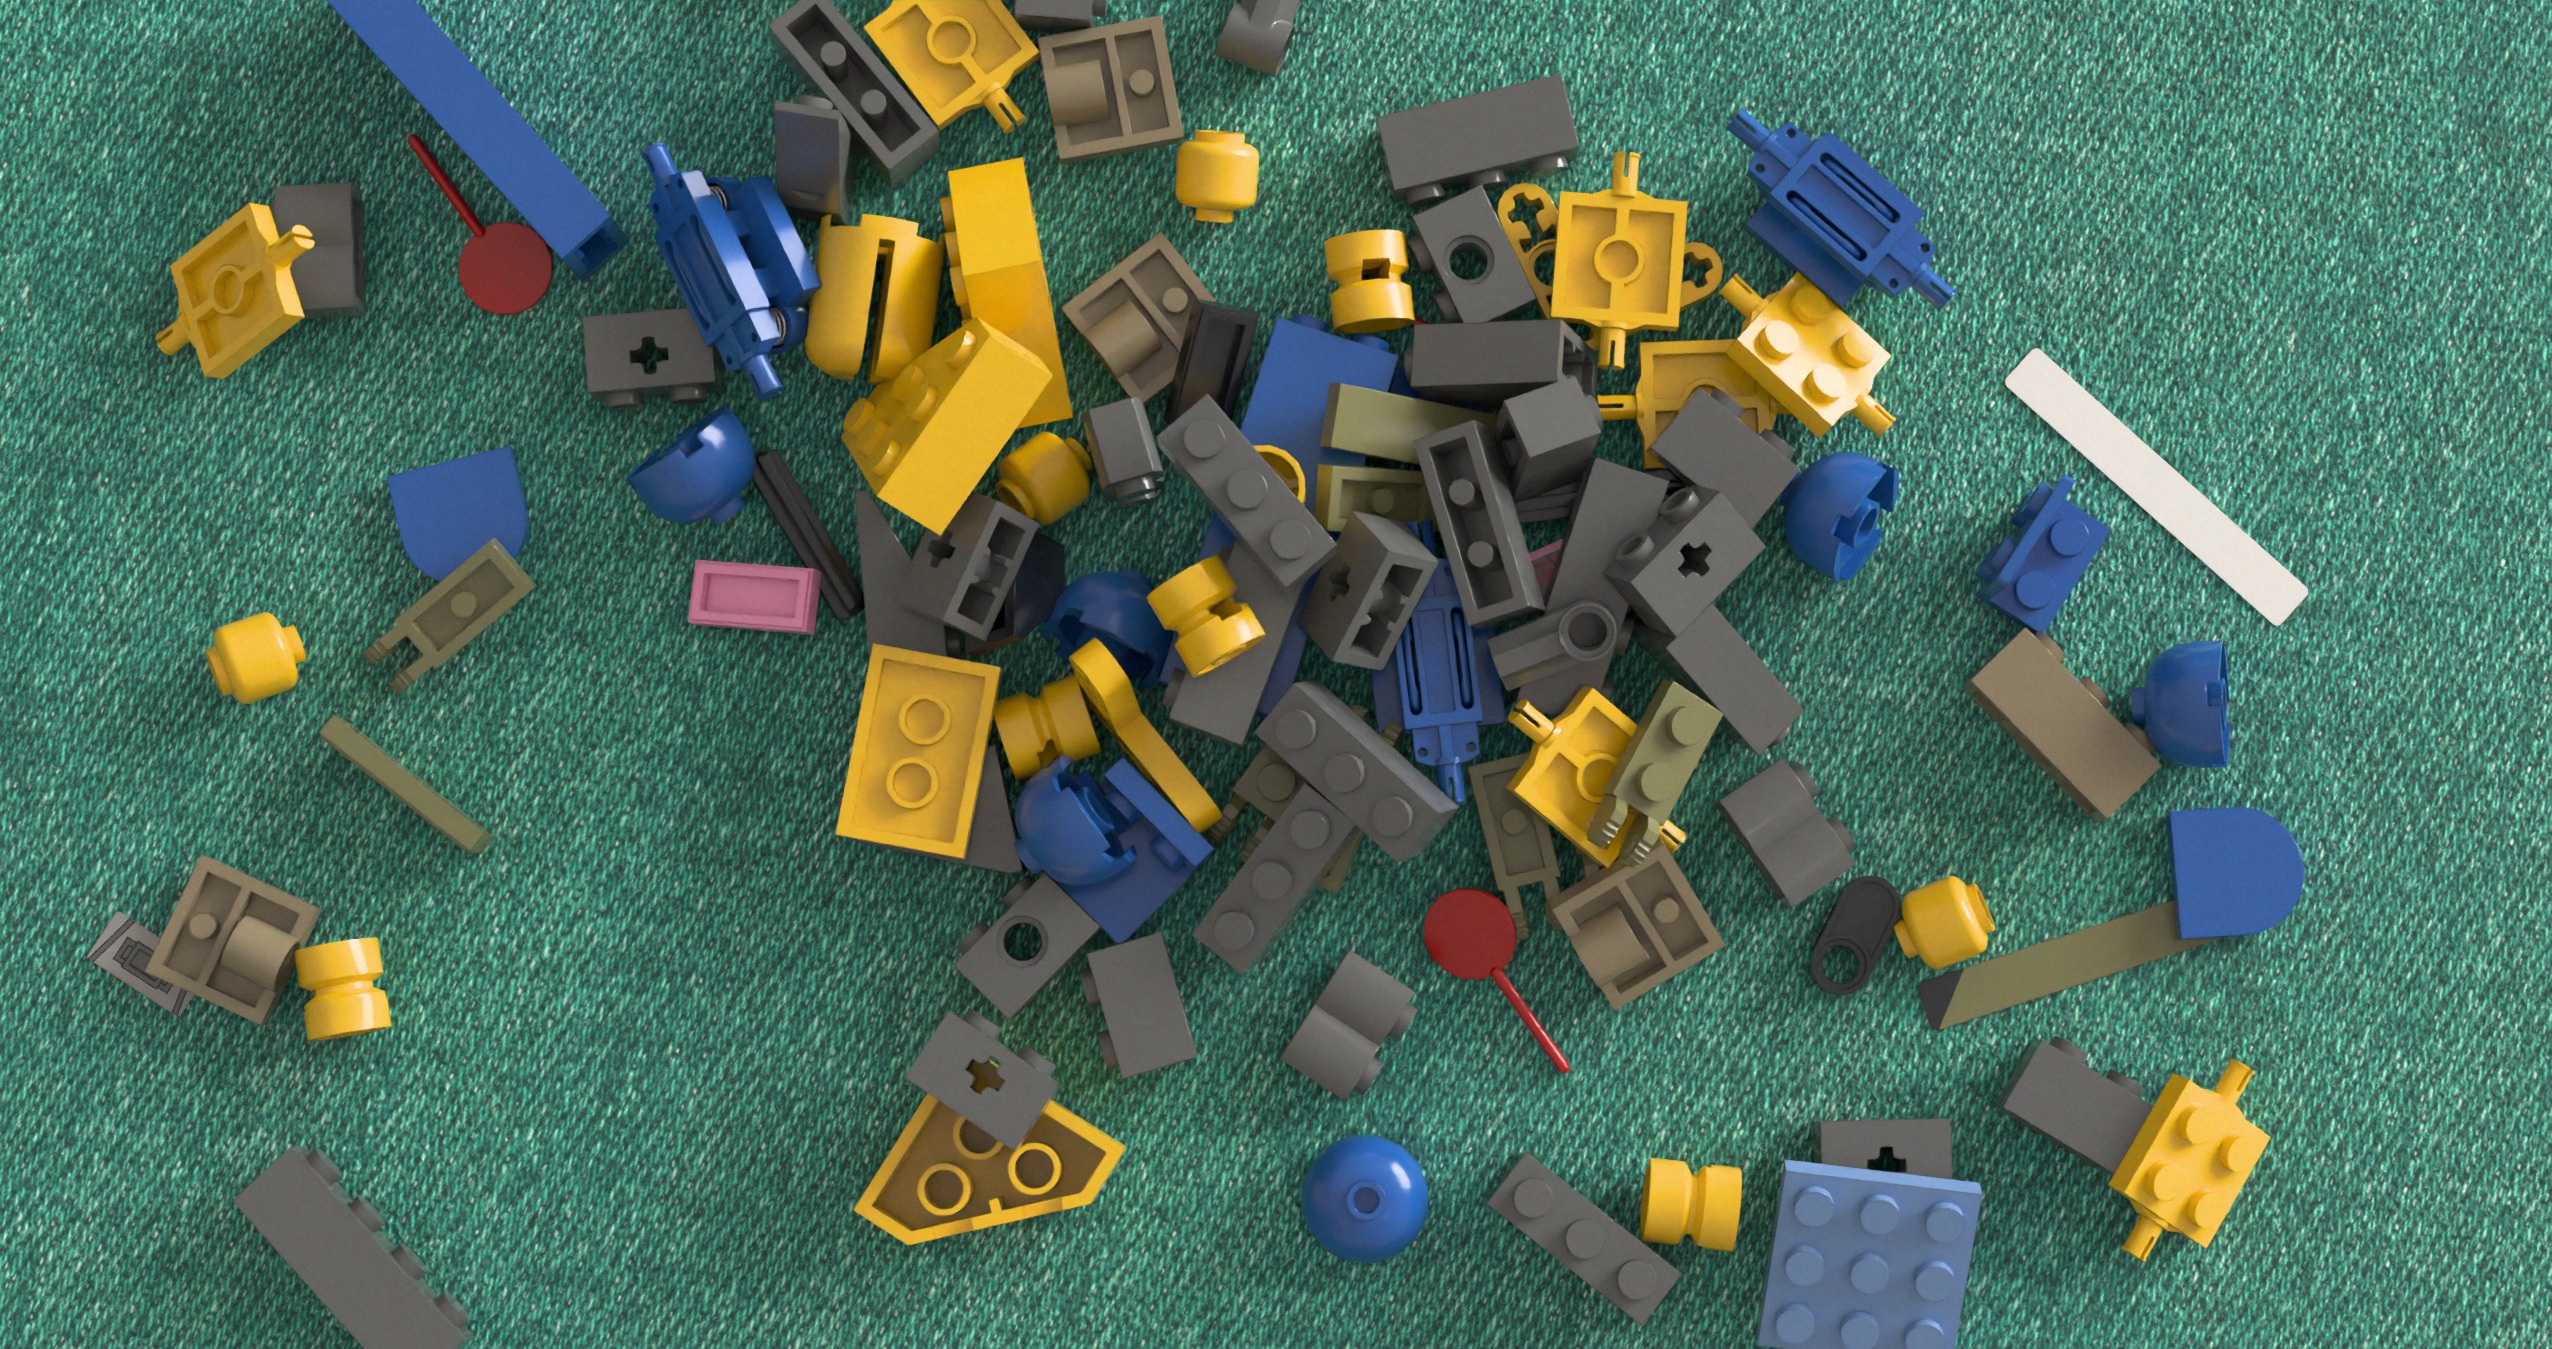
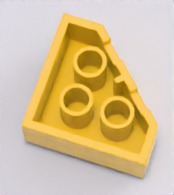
(1001, 270)
(943, 421)
(960, 1179)

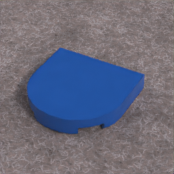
(458, 508)
(2231, 872)

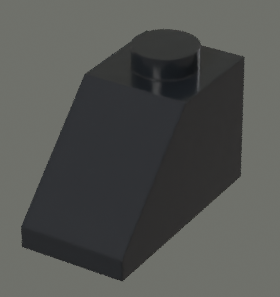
(1029, 597)

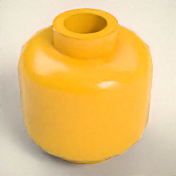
(1216, 174)
(1045, 478)
(255, 658)
(1944, 923)

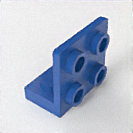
(2040, 565)
(1165, 859)

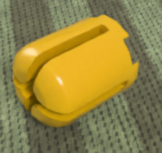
(904, 301)

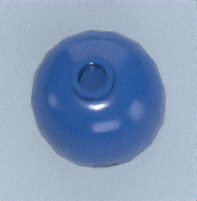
(699, 471)
(1835, 512)
(1118, 615)
(2186, 704)
(1069, 827)
(1364, 1198)

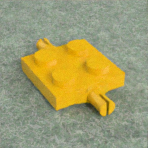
(955, 55)
(1618, 261)
(236, 291)
(1808, 354)
(1669, 377)
(1571, 767)
(2189, 1160)

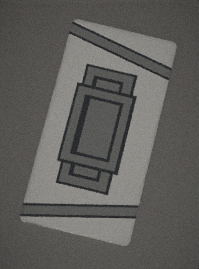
(126, 951)

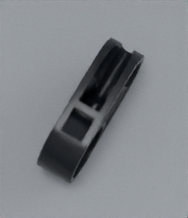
(1861, 923)

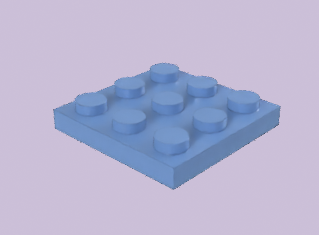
(1867, 1259)

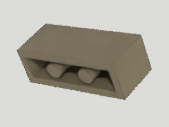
(2063, 723)

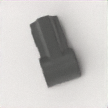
(1259, 34)
(1547, 645)

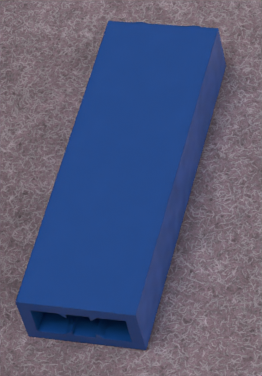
(487, 130)
(1290, 415)

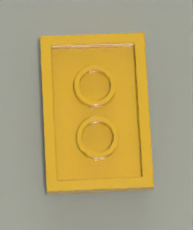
(919, 751)

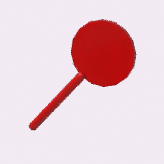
(502, 265)
(1475, 939)

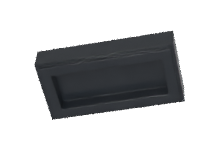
(1212, 357)

